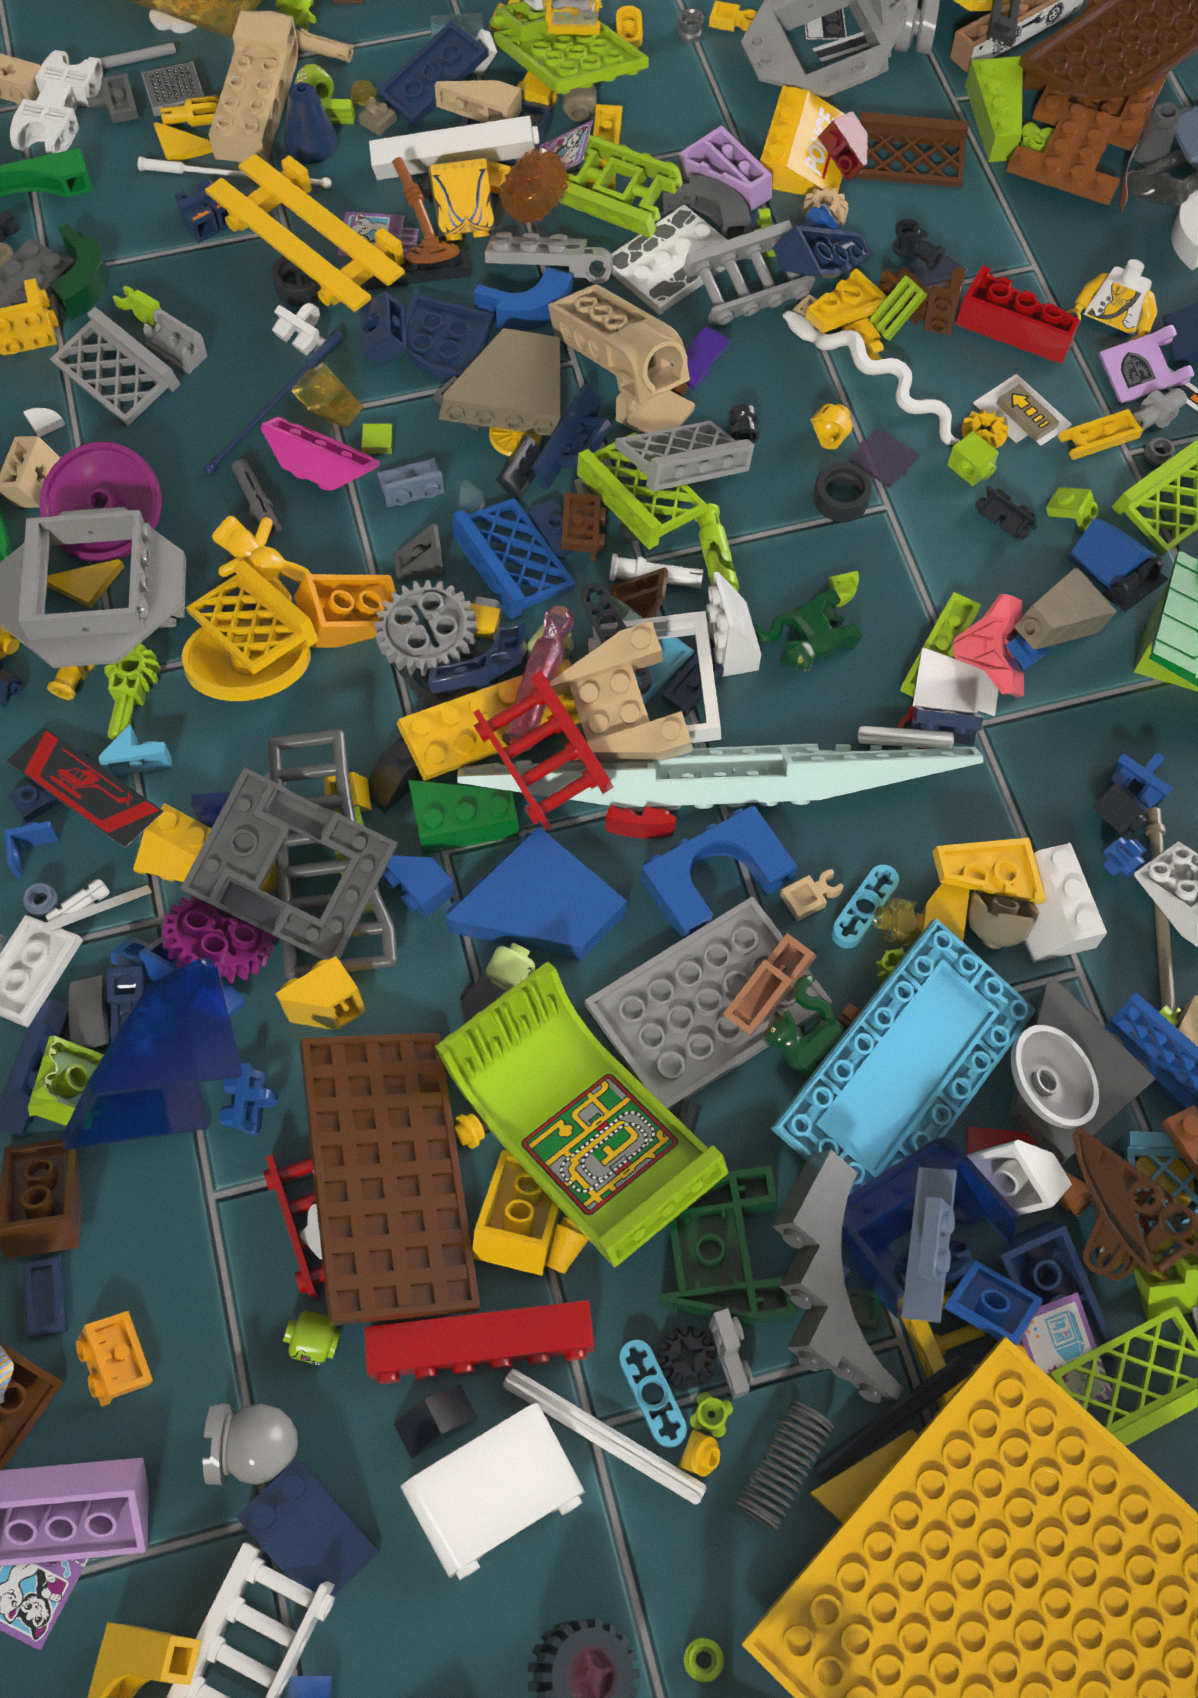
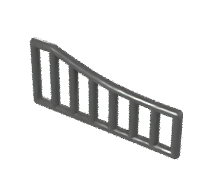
(286, 872)

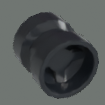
(743, 423)

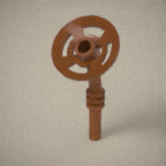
(430, 247)

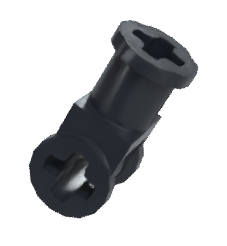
(916, 244)

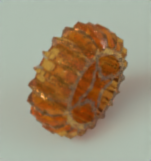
(534, 186)

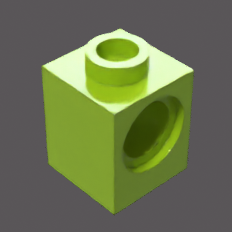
(973, 459)

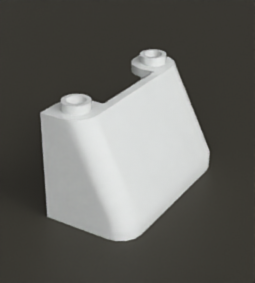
(492, 1489)

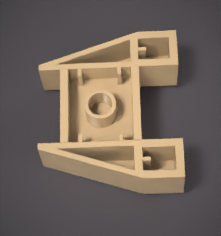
(612, 703)

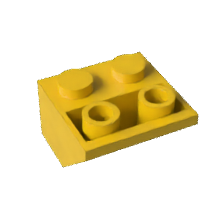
(322, 997)

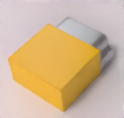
(487, 616)

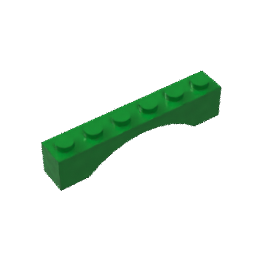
(55, 173)

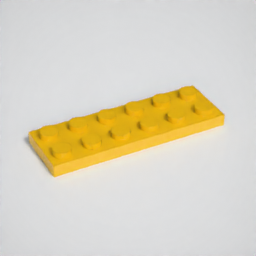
(445, 734)

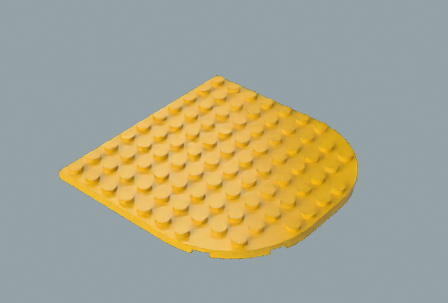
(998, 1564)

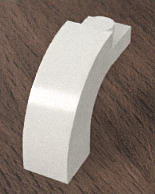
(1185, 232)

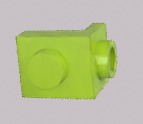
(1074, 504)

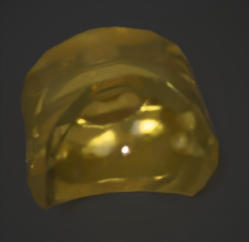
(897, 922)

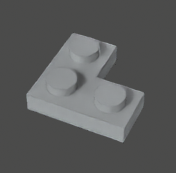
(726, 1337)

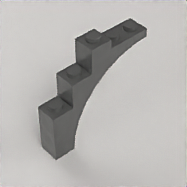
(815, 1280)

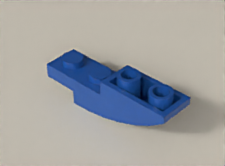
(157, 964)

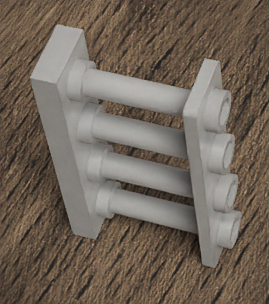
(726, 255)

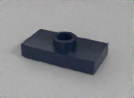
(548, 521)

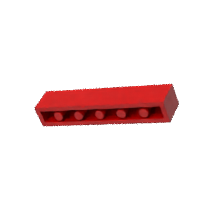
(479, 1340)

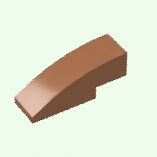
(769, 984)

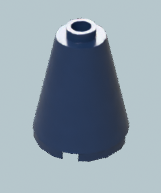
(308, 127)

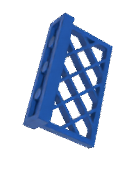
(488, 562)
(1174, 1075)

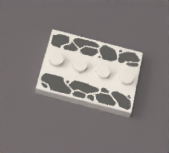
(655, 264)

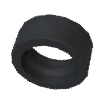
(293, 294)
(845, 474)

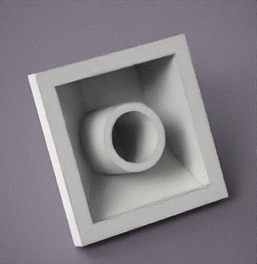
(1023, 1175)

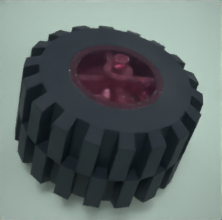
(583, 1662)

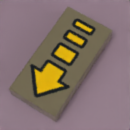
(1027, 412)

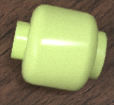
(509, 966)

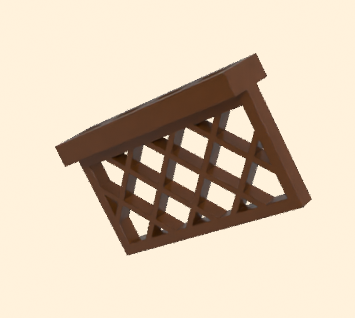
(911, 132)

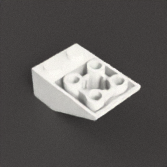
(731, 629)
(1173, 886)

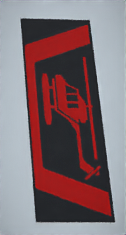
(85, 787)

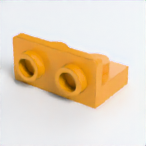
(113, 1357)

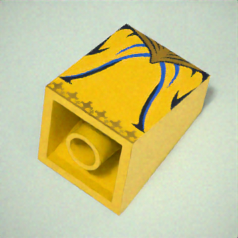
(462, 198)

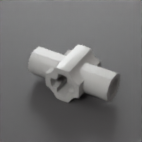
(1160, 408)

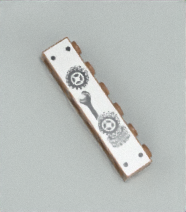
(1033, 18)

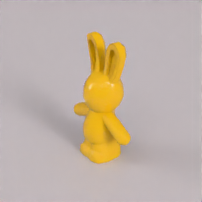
(252, 549)

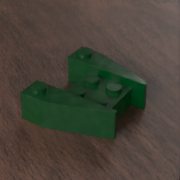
(714, 1253)

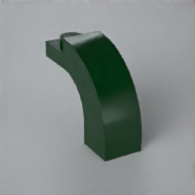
(88, 278)

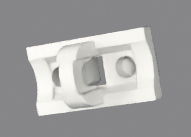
(302, 323)

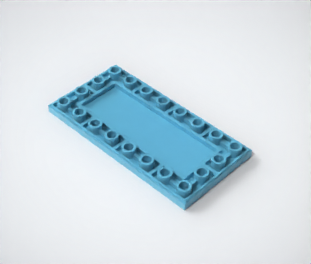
(907, 1059)

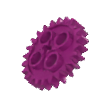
(202, 930)

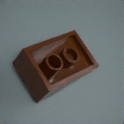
(40, 1199)

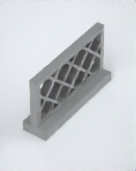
(134, 354)
(688, 465)

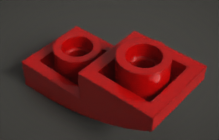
(651, 825)

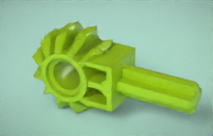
(130, 687)

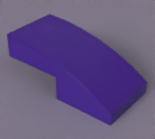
(703, 353)

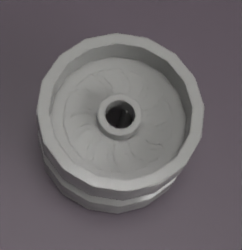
(921, 24)

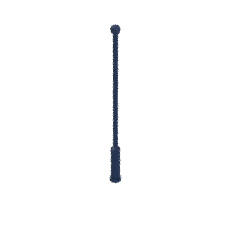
(313, 361)

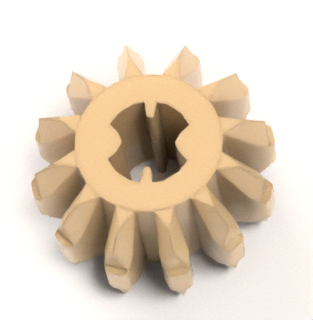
(834, 201)

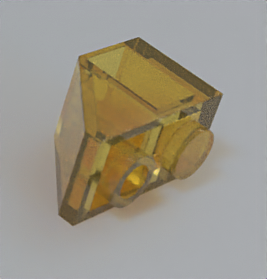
(327, 396)

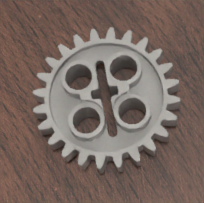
(451, 615)

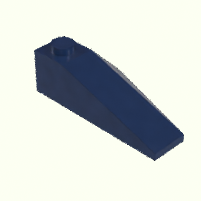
(821, 251)
(1049, 1267)

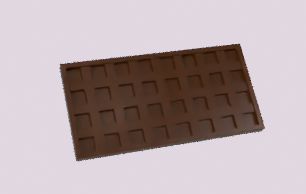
(386, 1179)

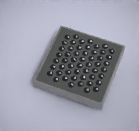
(171, 86)

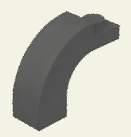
(714, 200)

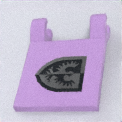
(1140, 367)

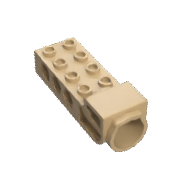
(255, 86)
(622, 341)

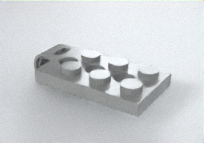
(556, 251)

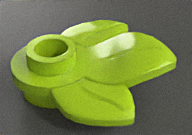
(1035, 138)

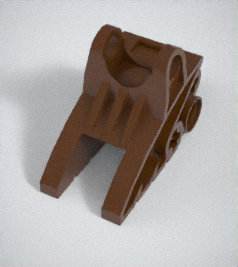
(1124, 1215)

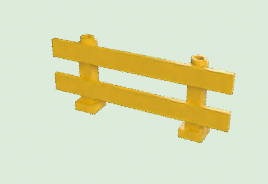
(292, 190)

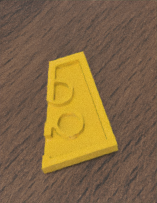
(992, 867)

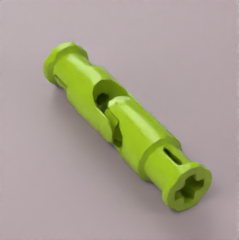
(716, 546)

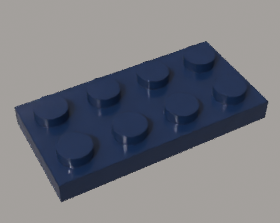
(446, 57)

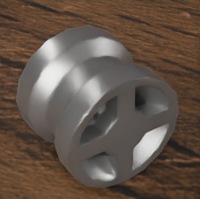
(690, 25)

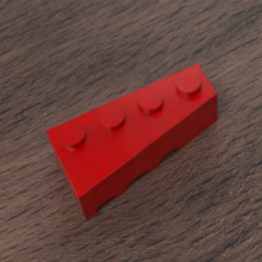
(1016, 317)

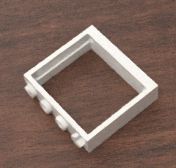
(677, 626)

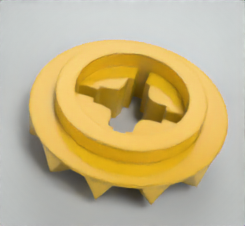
(998, 431)

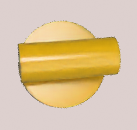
(700, 1454)

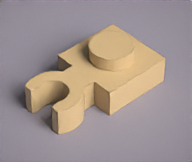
(808, 897)

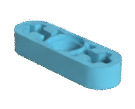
(865, 891)
(631, 1371)

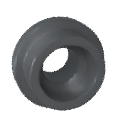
(1159, 451)

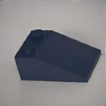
(307, 1530)

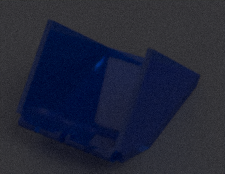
(157, 1059)

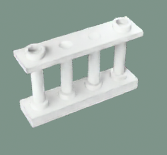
(231, 1607)

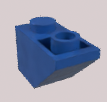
(421, 881)

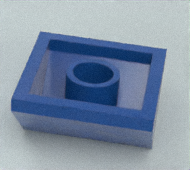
(1108, 553)
(993, 1304)

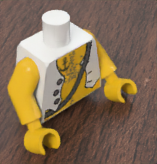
(1120, 300)

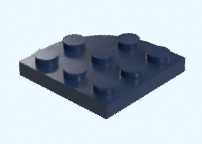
(445, 335)

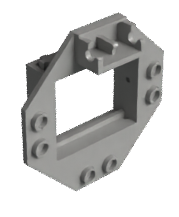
(778, 64)
(95, 635)

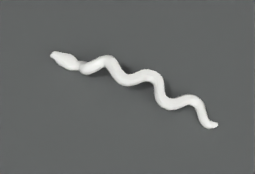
(805, 330)

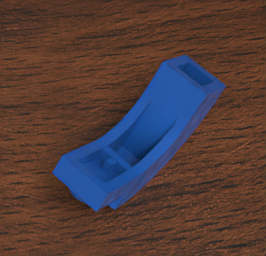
(528, 308)

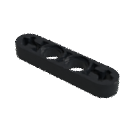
(606, 602)

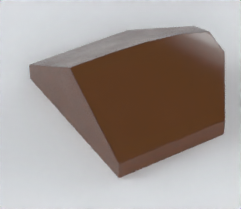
(643, 593)

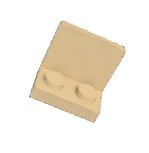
(654, 414)

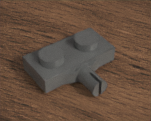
(117, 98)

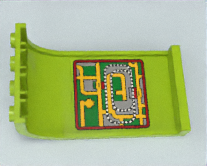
(577, 1117)

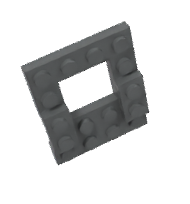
(247, 844)

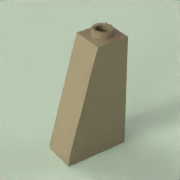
(1066, 613)

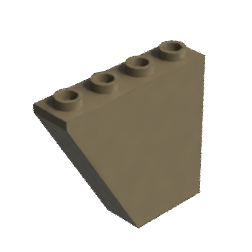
(509, 385)

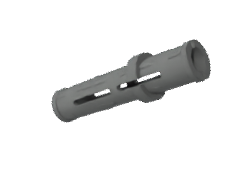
(259, 504)

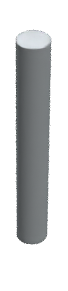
(138, 55)

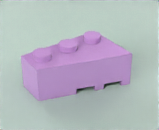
(725, 159)

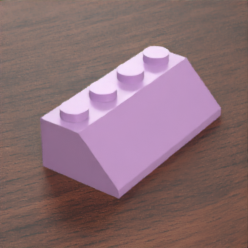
(73, 1511)

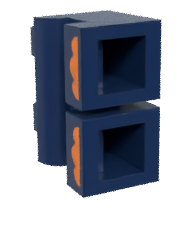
(201, 213)

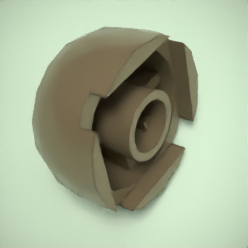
(1001, 919)

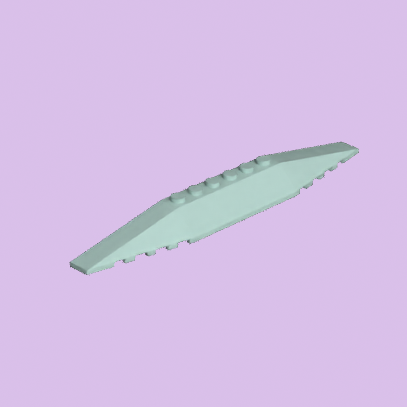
(736, 775)

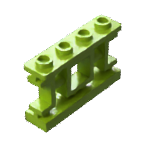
(612, 205)

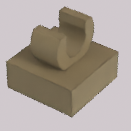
(377, 116)

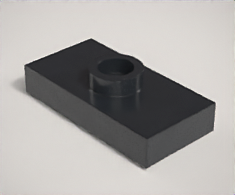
(518, 470)

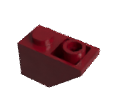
(846, 144)

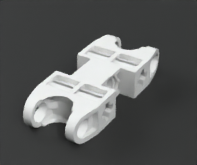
(53, 113)

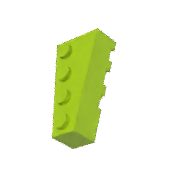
(996, 102)

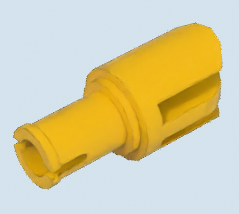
(195, 111)

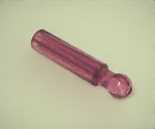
(545, 657)

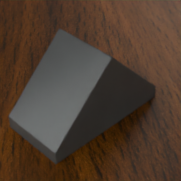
(420, 556)

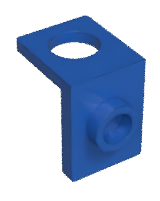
(26, 836)

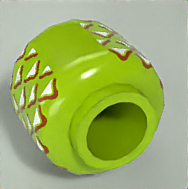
(318, 78)

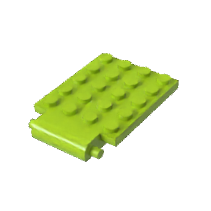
(564, 59)

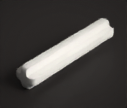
(906, 737)

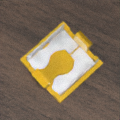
(572, 16)

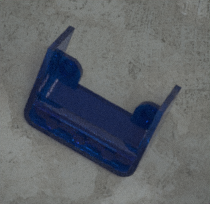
(885, 1210)

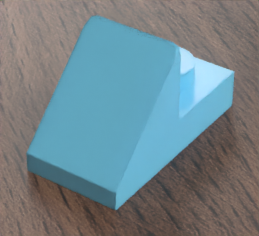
(128, 757)

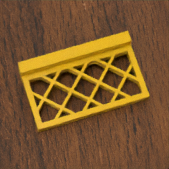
(270, 605)

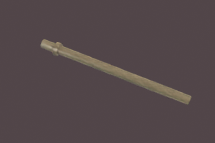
(1155, 832)

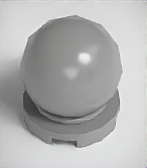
(249, 1445)

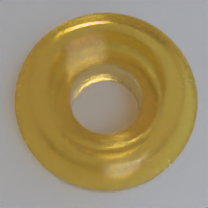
(362, 92)

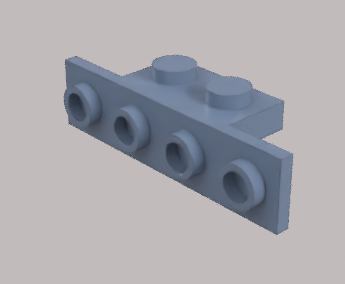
(929, 1245)

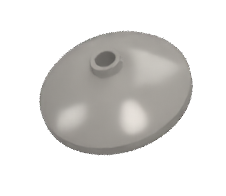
(1054, 1076)

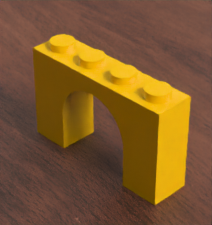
(138, 1655)

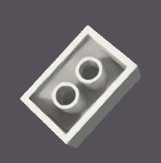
(1069, 916)

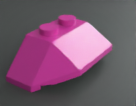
(315, 455)

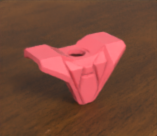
(986, 641)

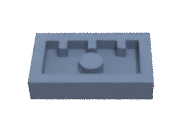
(411, 482)

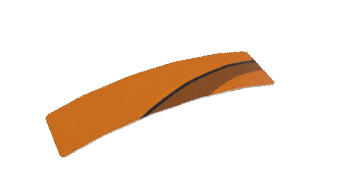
(1123, 188)

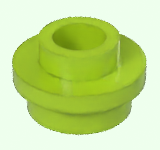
(717, 1660)

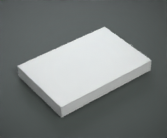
(32, 967)

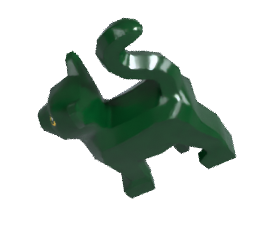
(813, 626)
(810, 1049)

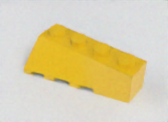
(173, 844)

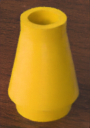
(565, 1246)

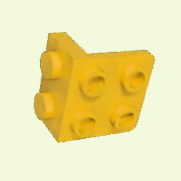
(29, 323)

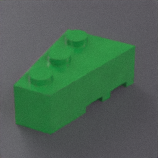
(461, 815)

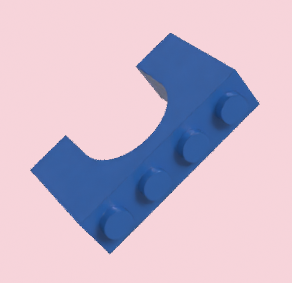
(742, 837)

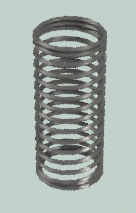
(813, 1421)

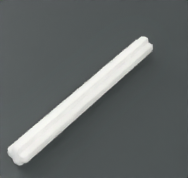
(605, 1436)

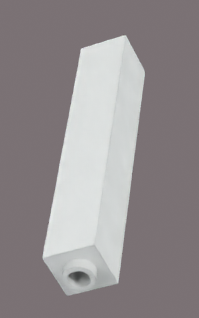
(488, 140)

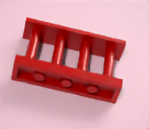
(575, 749)
(275, 1180)

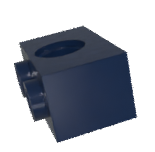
(383, 328)

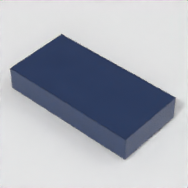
(45, 1297)

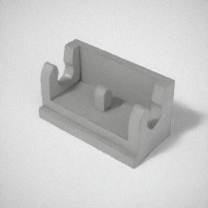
(175, 341)

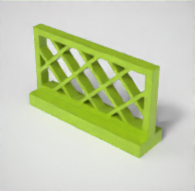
(1151, 486)
(622, 497)
(1163, 1407)

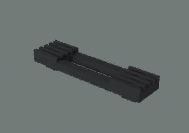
(1003, 27)

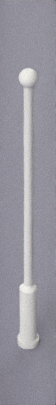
(179, 167)

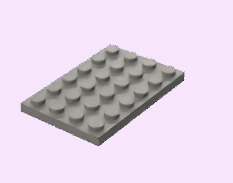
(671, 1008)

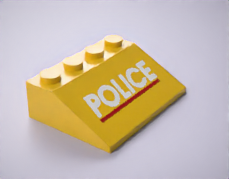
(793, 146)

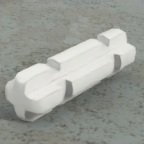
(80, 900)

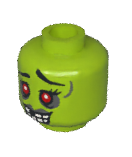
(311, 1337)

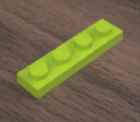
(954, 620)

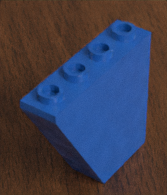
(539, 901)

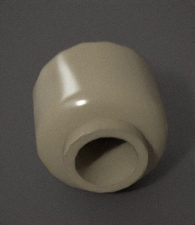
(580, 103)

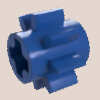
(1124, 857)

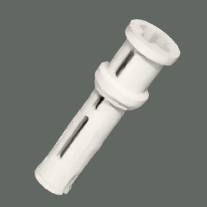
(630, 568)

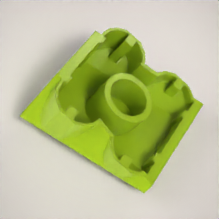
(61, 1079)

